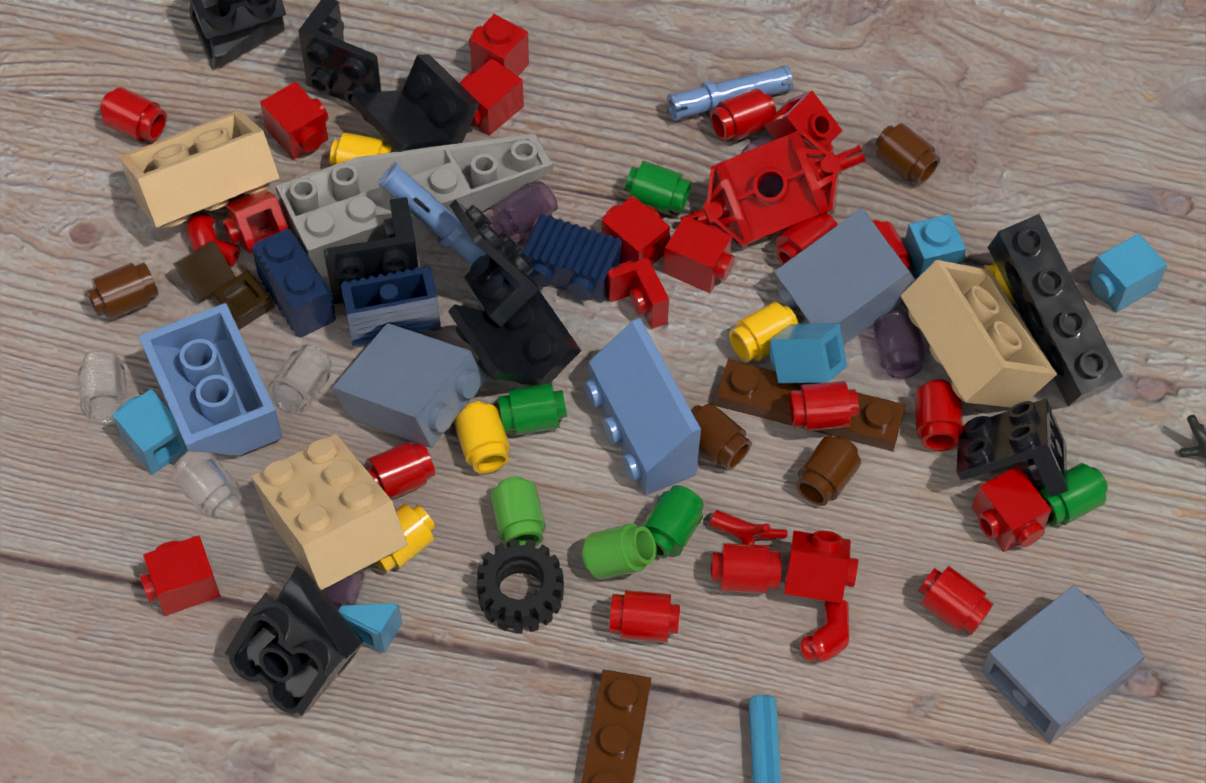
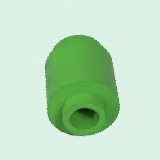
(518, 511)
(618, 551)

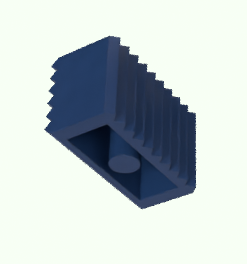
(571, 257)
(294, 283)
(397, 299)

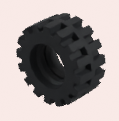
(520, 560)

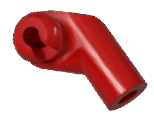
(201, 230)
(830, 638)

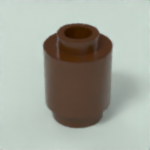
(907, 153)
(122, 290)
(720, 438)
(828, 470)

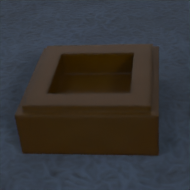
(204, 270)
(244, 298)

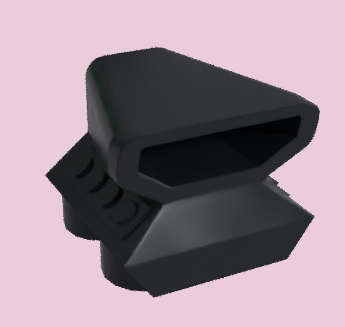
(235, 26)
(294, 644)

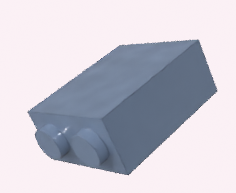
(845, 277)
(409, 384)
(1062, 663)

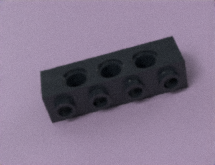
(1054, 309)

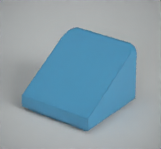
(374, 623)

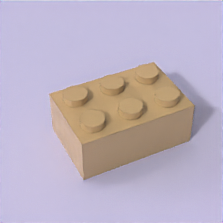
(199, 169)
(977, 335)
(329, 511)

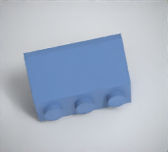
(212, 384)
(643, 410)

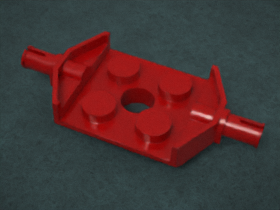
(807, 191)

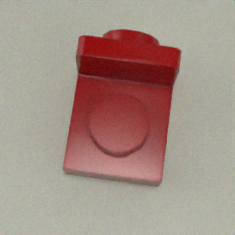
(644, 288)

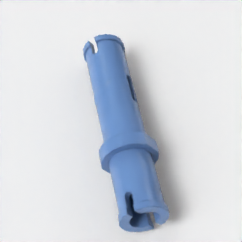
(710, 94)
(434, 215)

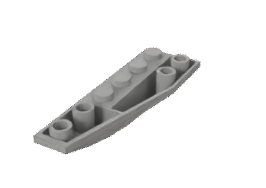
(349, 206)

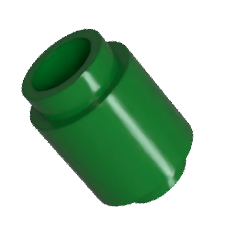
(658, 187)
(532, 409)
(1085, 493)
(674, 520)

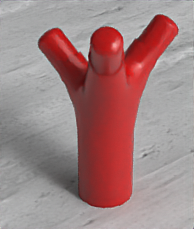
(744, 530)

